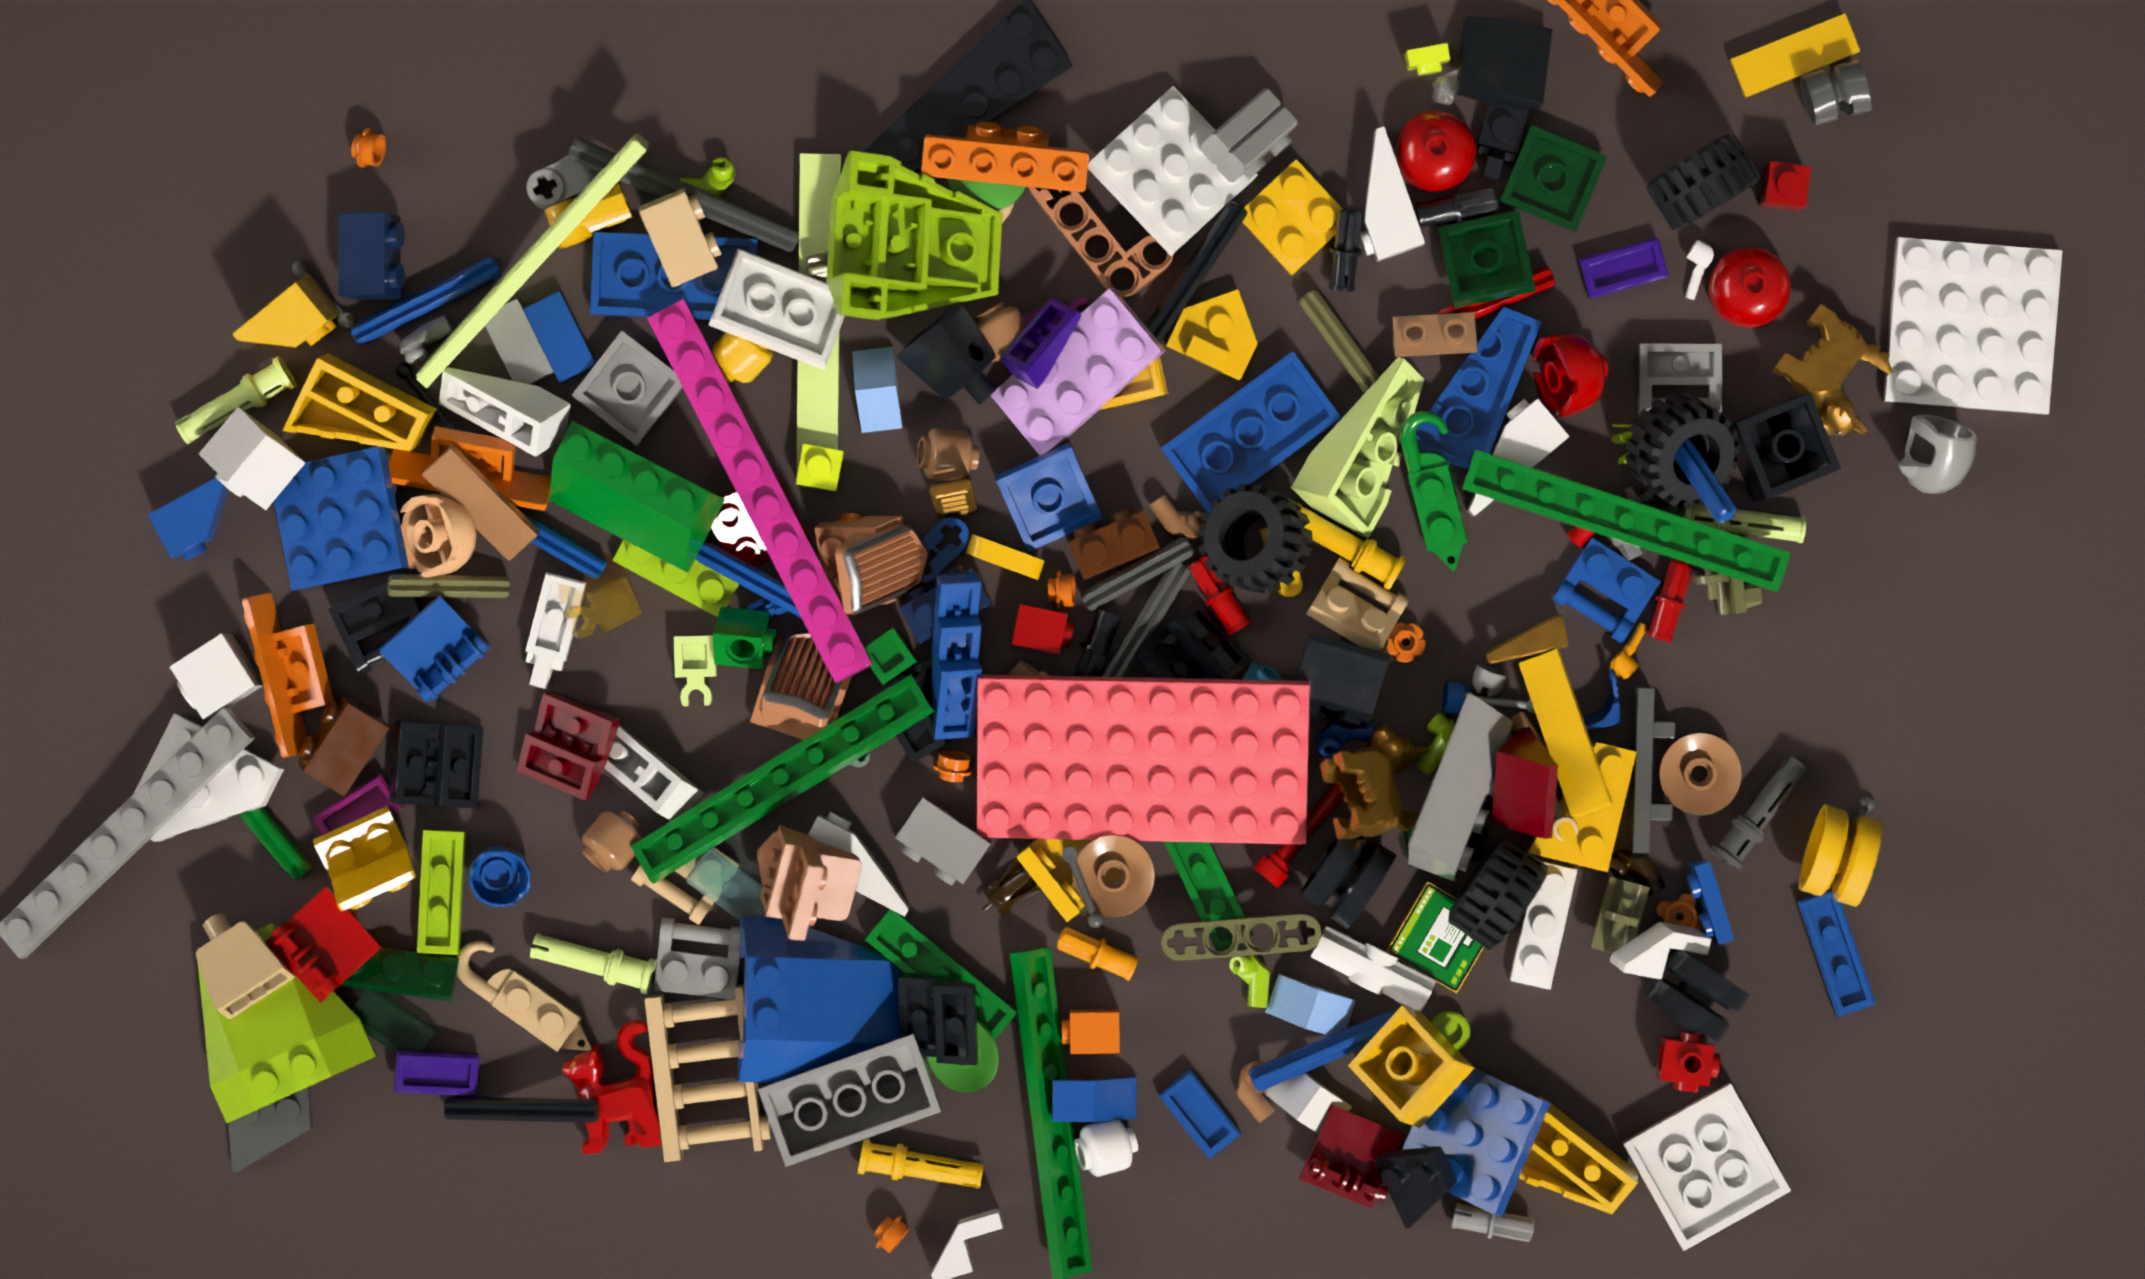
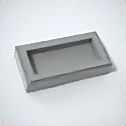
(518, 344)

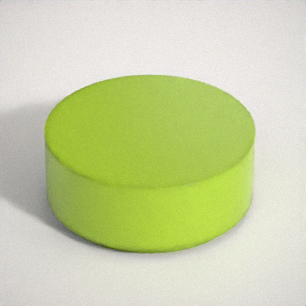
(1453, 1027)

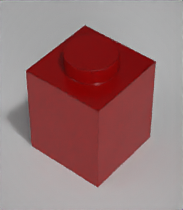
(1785, 186)
(1042, 629)

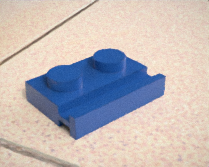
(1704, 886)

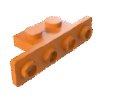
(1620, 32)
(1005, 157)
(489, 454)
(289, 670)

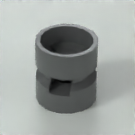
(1836, 92)

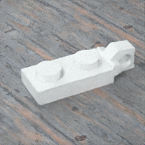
(551, 630)

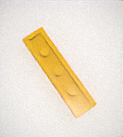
(1565, 733)

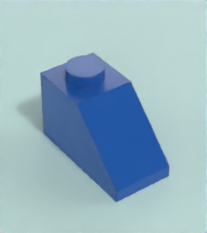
(190, 520)

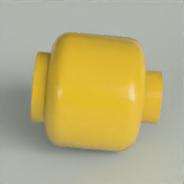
(740, 358)

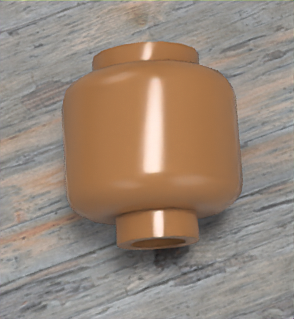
(1000, 326)
(947, 454)
(609, 840)

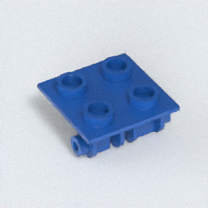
(434, 649)

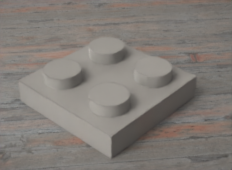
(629, 388)

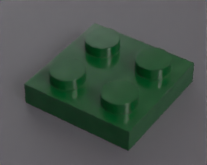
(1553, 179)
(1486, 259)

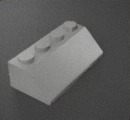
(1460, 791)
(850, 1099)

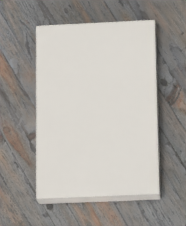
(778, 309)

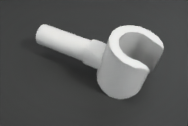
(1701, 255)

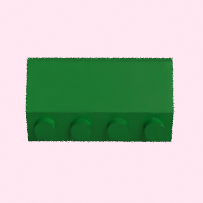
(632, 496)

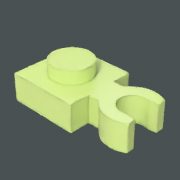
(695, 661)

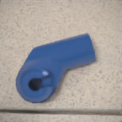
(1335, 736)

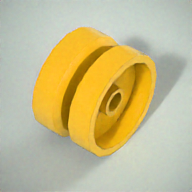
(1840, 855)

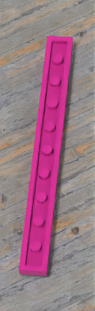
(760, 491)

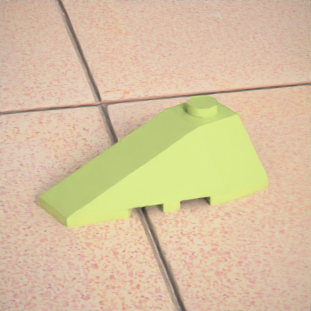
(1353, 462)

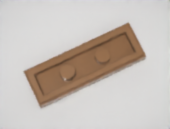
(491, 511)

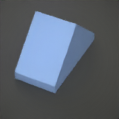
(876, 389)
(1309, 1006)

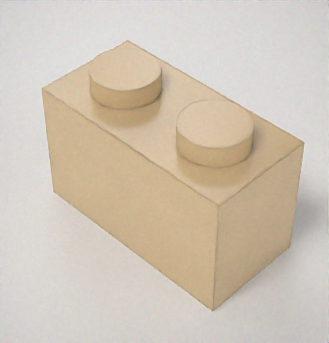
(679, 236)

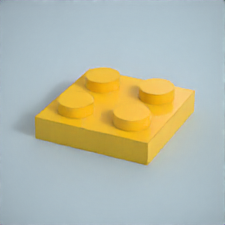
(1293, 217)

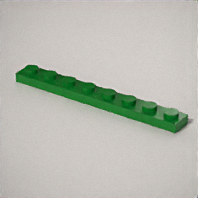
(1626, 520)
(782, 779)
(1053, 1140)

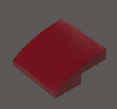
(568, 745)

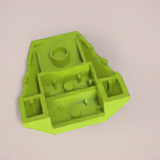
(906, 242)
(279, 1045)

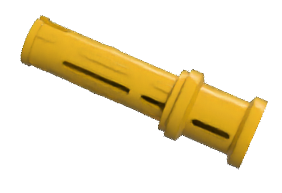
(1364, 555)
(899, 1162)

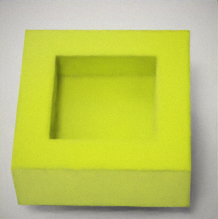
(1427, 59)
(819, 467)

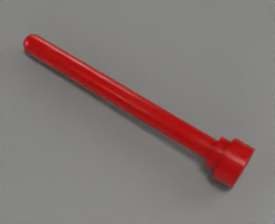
(1276, 865)

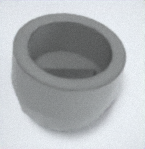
(1490, 678)

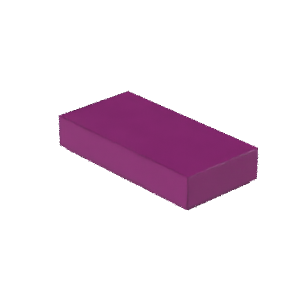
(357, 804)

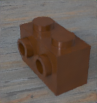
(1114, 544)
(341, 744)

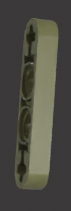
(1241, 942)

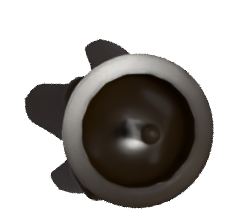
(1009, 888)

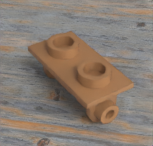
(1434, 334)

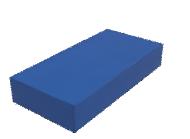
(560, 337)
(1199, 1114)

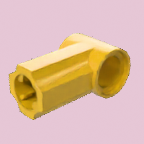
(608, 212)

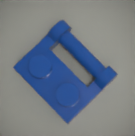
(1613, 578)

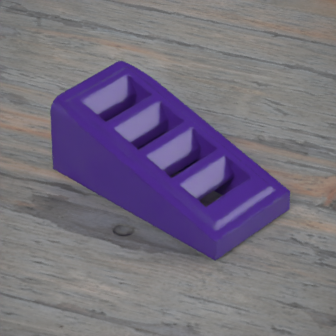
(1033, 363)

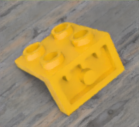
(365, 859)
(1054, 875)

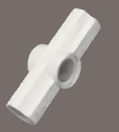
(1373, 968)

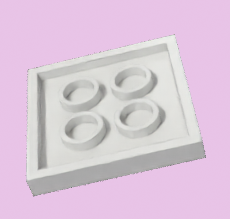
(1163, 174)
(1706, 1166)

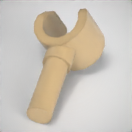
(1560, 816)

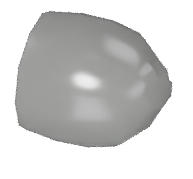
(1937, 453)

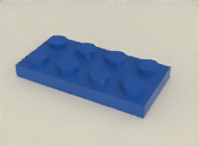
(634, 284)
(1251, 431)

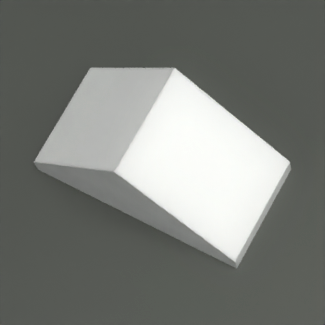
(1305, 1100)

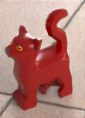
(621, 1099)

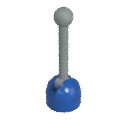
(1456, 693)

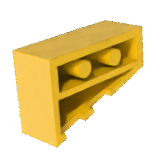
(358, 407)
(1597, 829)
(1577, 1164)

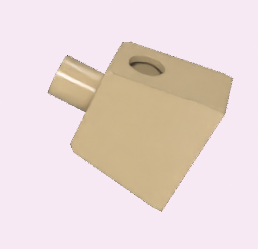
(238, 966)

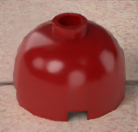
(1435, 151)
(1749, 287)
(1570, 373)

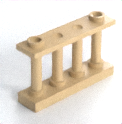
(674, 1097)

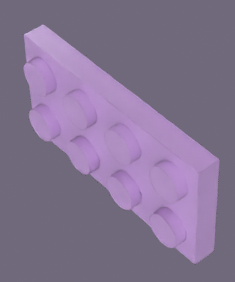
(1094, 366)

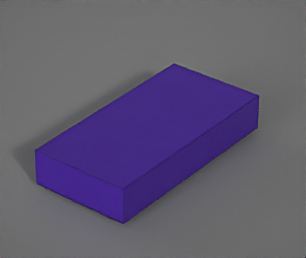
(1623, 268)
(436, 1072)

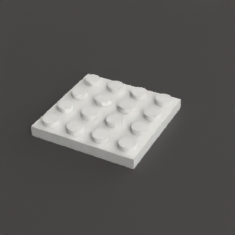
(1972, 325)

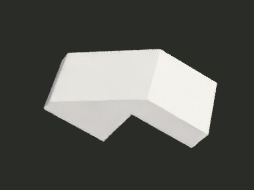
(1649, 951)
(956, 1257)

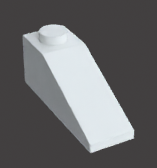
(1388, 212)
(506, 408)
(1524, 440)
(651, 777)
(872, 880)

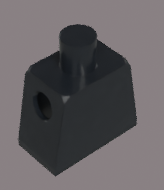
(951, 356)

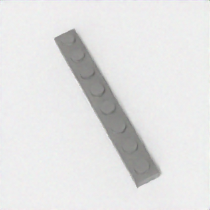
(124, 832)

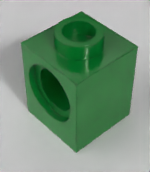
(742, 638)
(890, 656)

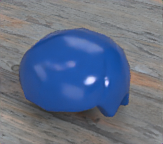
(499, 876)

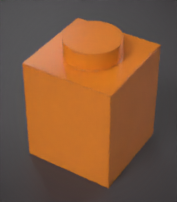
(1092, 1031)

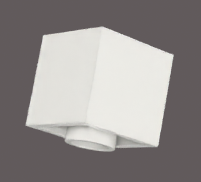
(251, 459)
(216, 675)

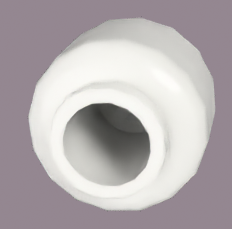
(1105, 1147)

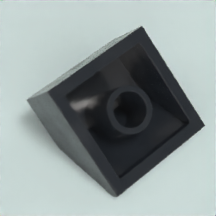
(1784, 447)
(1341, 680)

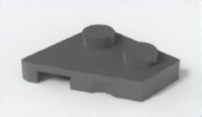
(269, 1128)

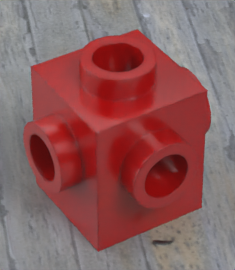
(1672, 1060)

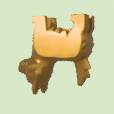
(1826, 367)
(1371, 785)

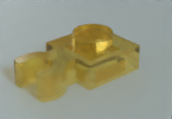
(609, 606)

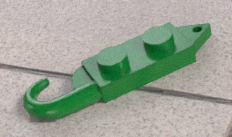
(1434, 491)

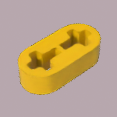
(1005, 557)

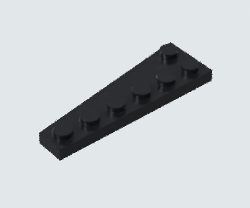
(982, 86)

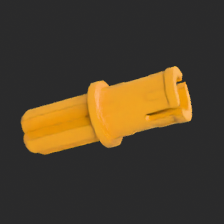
(1097, 953)

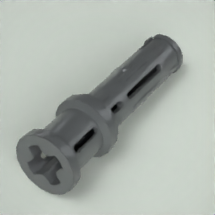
(1749, 827)

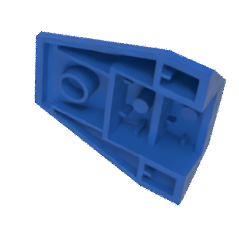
(810, 1000)

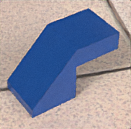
(1094, 1099)

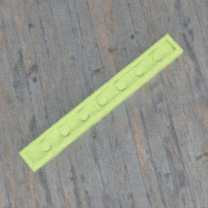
(532, 259)
(817, 387)

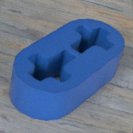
(950, 552)

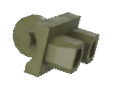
(1730, 594)
(1619, 914)

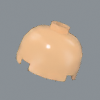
(437, 534)

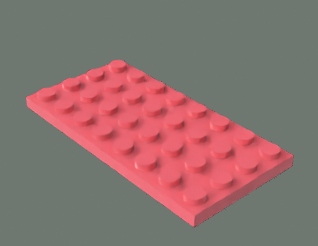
(1142, 759)

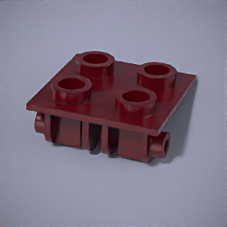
(1346, 1154)

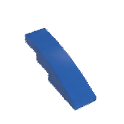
(955, 656)

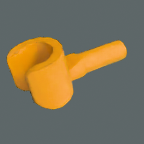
(1622, 663)

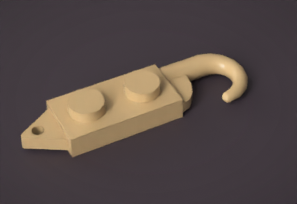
(524, 1002)

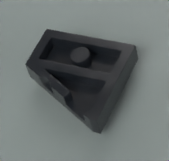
(1415, 1179)

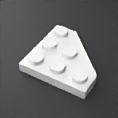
(236, 789)

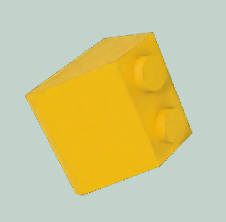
(292, 318)

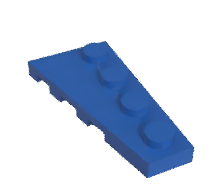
(1481, 390)

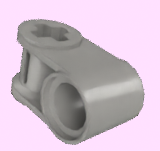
(570, 181)

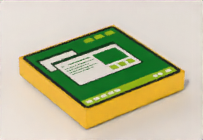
(1432, 943)

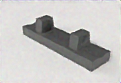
(1643, 732)

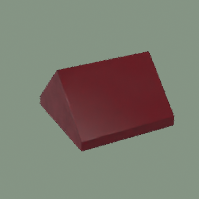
(1525, 786)

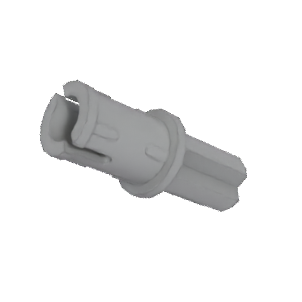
(1481, 1221)

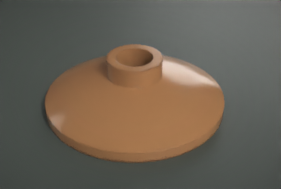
(1721, 777)
(1136, 880)

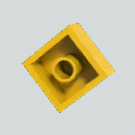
(1410, 1066)

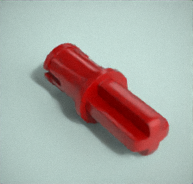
(1219, 597)
(1670, 601)

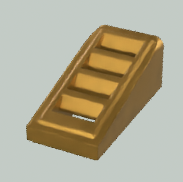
(953, 498)
(1538, 639)

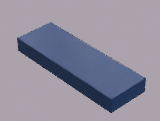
(1836, 953)

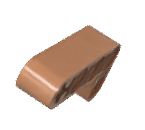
(1093, 227)

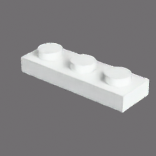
(1543, 929)

